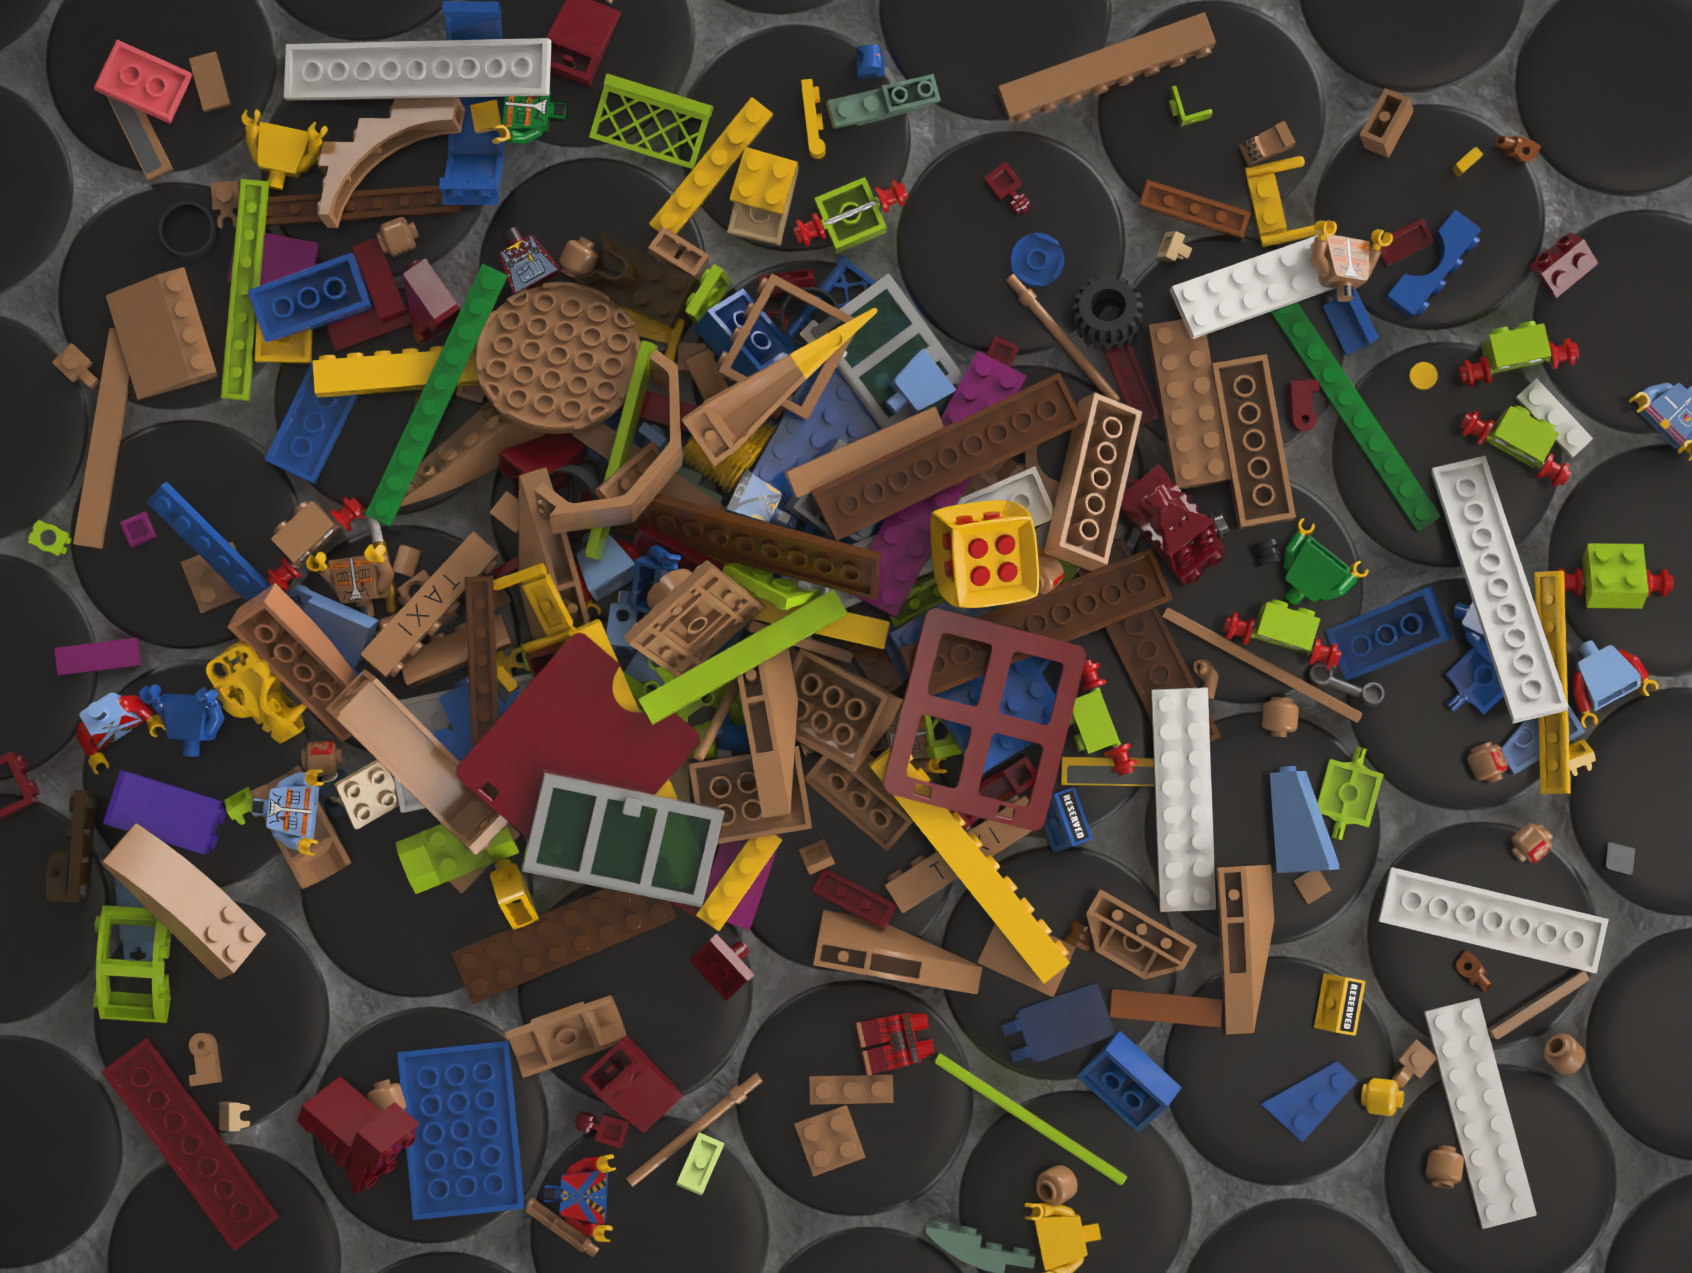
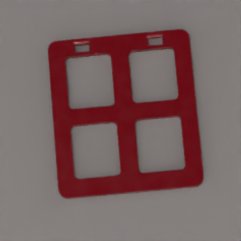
(984, 718)

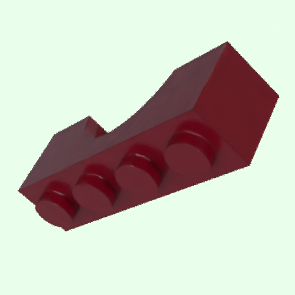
(1004, 783)

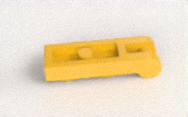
(813, 120)

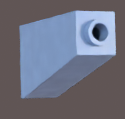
(1298, 825)

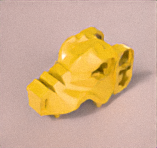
(255, 691)

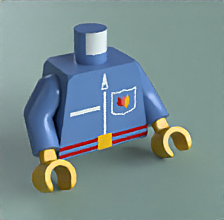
(1669, 412)

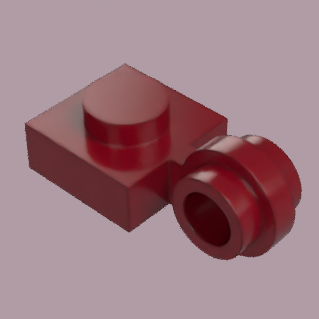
(1004, 183)
(610, 1129)

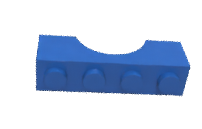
(1453, 238)

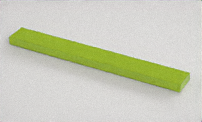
(245, 276)
(624, 436)
(742, 657)
(1030, 1119)

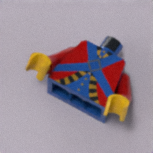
(584, 1196)

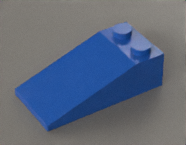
(311, 298)
(1389, 633)

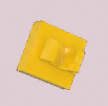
(1580, 754)

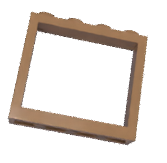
(752, 314)

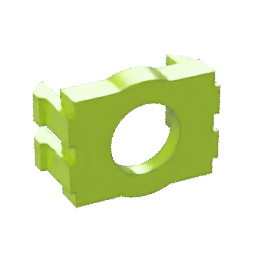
(61, 538)

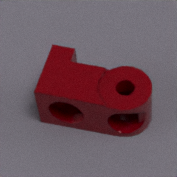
(1301, 405)

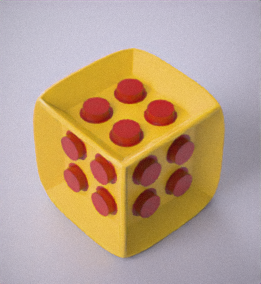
(984, 553)

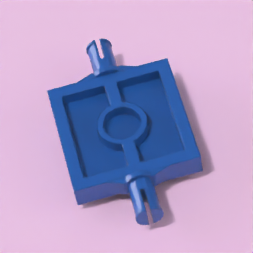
(1474, 682)

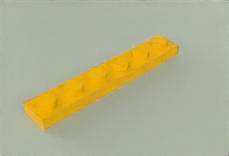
(712, 167)

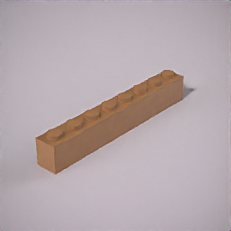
(1107, 67)

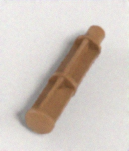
(560, 1227)

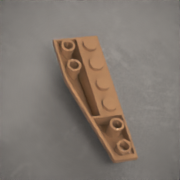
(467, 454)
(541, 546)
(771, 720)
(1245, 940)
(863, 948)

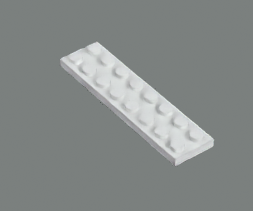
(1183, 799)
(1493, 920)
(1480, 1113)

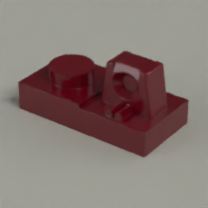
(798, 278)

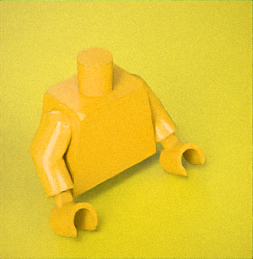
(282, 149)
(1061, 1236)

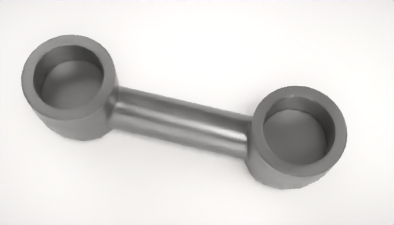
(1369, 696)

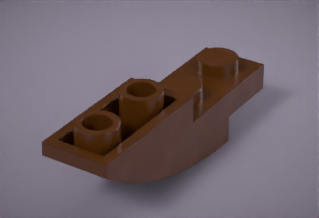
(875, 663)

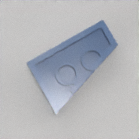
(1523, 745)

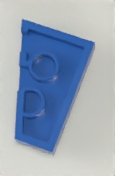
(1310, 1100)

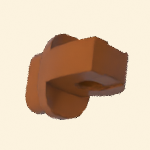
(1514, 147)
(1477, 972)

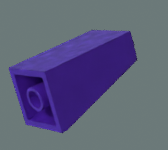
(166, 812)

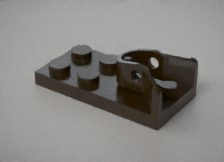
(639, 282)
(74, 864)

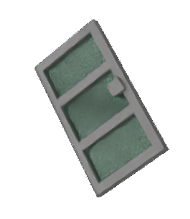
(885, 347)
(622, 840)

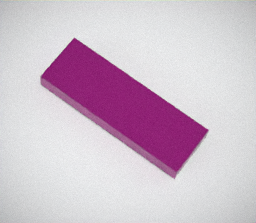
(98, 656)

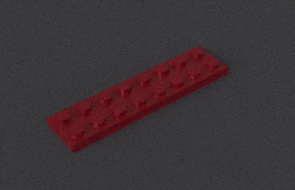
(190, 1144)

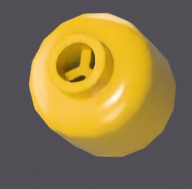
(1382, 1097)

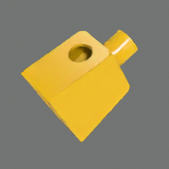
(511, 886)

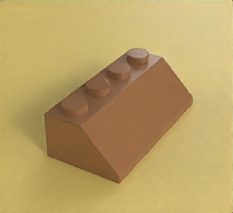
(448, 653)
(861, 799)

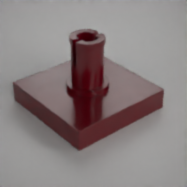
(723, 965)

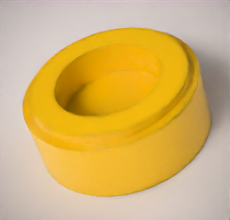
(1423, 376)

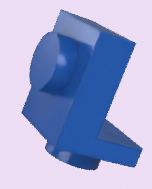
(733, 736)

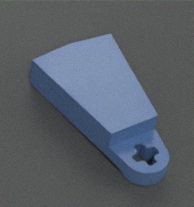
(343, 626)
(134, 935)

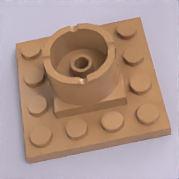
(691, 617)

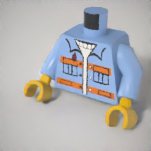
(292, 810)

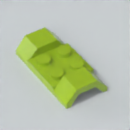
(439, 856)

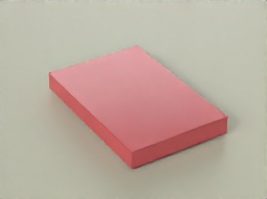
(143, 81)

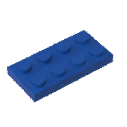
(309, 431)

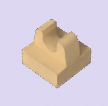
(1173, 247)
(230, 1116)

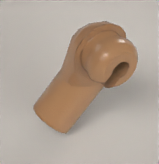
(1208, 675)

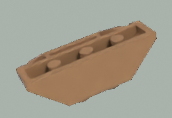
(1135, 939)

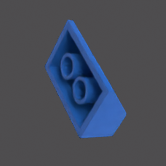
(763, 345)
(1129, 1082)

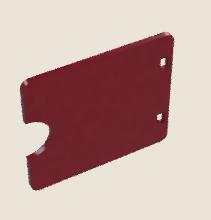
(576, 730)

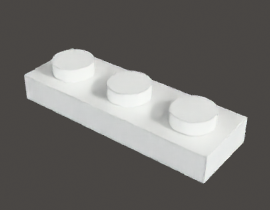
(1545, 406)

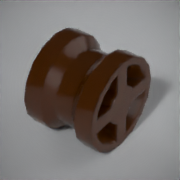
(1079, 936)

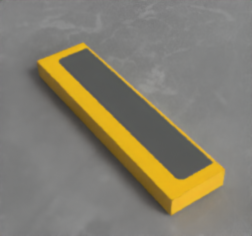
(1097, 772)

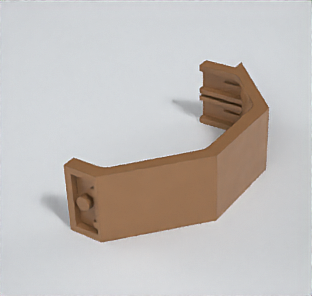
(626, 508)

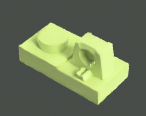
(700, 1164)

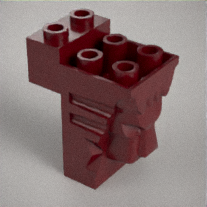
(1173, 526)
(358, 1132)

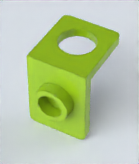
(1177, 110)

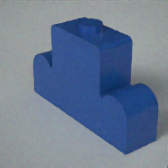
(457, 707)

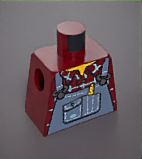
(526, 262)

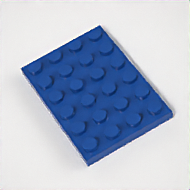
(1023, 697)
(466, 1130)

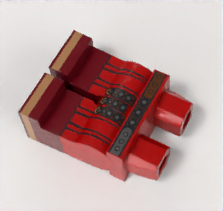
(901, 1038)

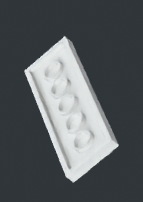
(1247, 289)

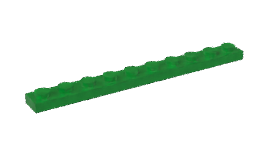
(436, 395)
(1356, 416)

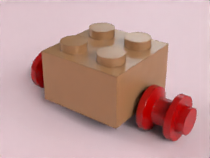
(307, 535)

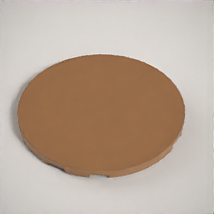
(557, 357)

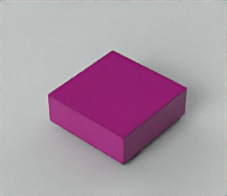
(138, 529)

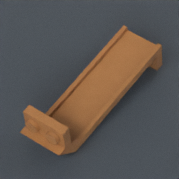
(415, 759)

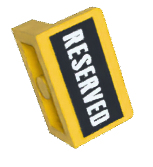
(1339, 1004)

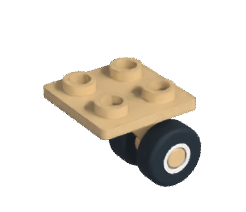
(360, 795)

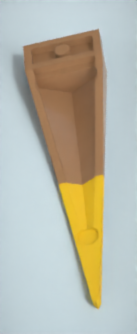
(738, 411)

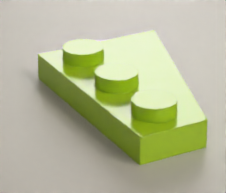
(779, 591)

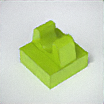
(239, 804)

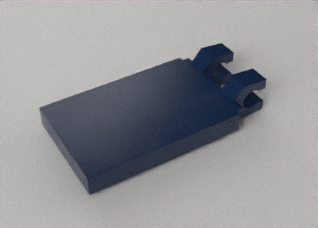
(1060, 1024)

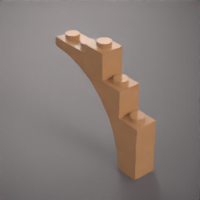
(376, 139)

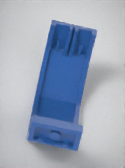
(473, 159)

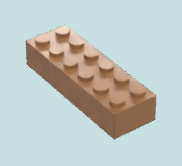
(1188, 406)
(1253, 442)
(1093, 482)

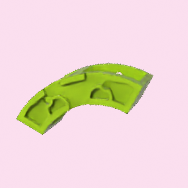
(126, 1005)

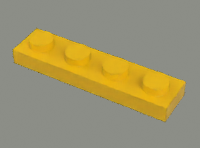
(738, 880)

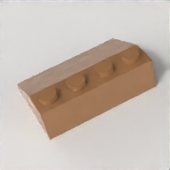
(161, 334)
(839, 709)
(732, 786)

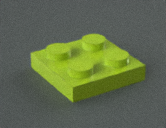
(712, 289)

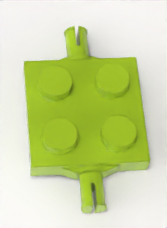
(1349, 792)

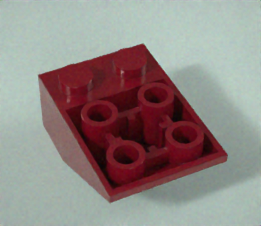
(581, 39)
(632, 1085)

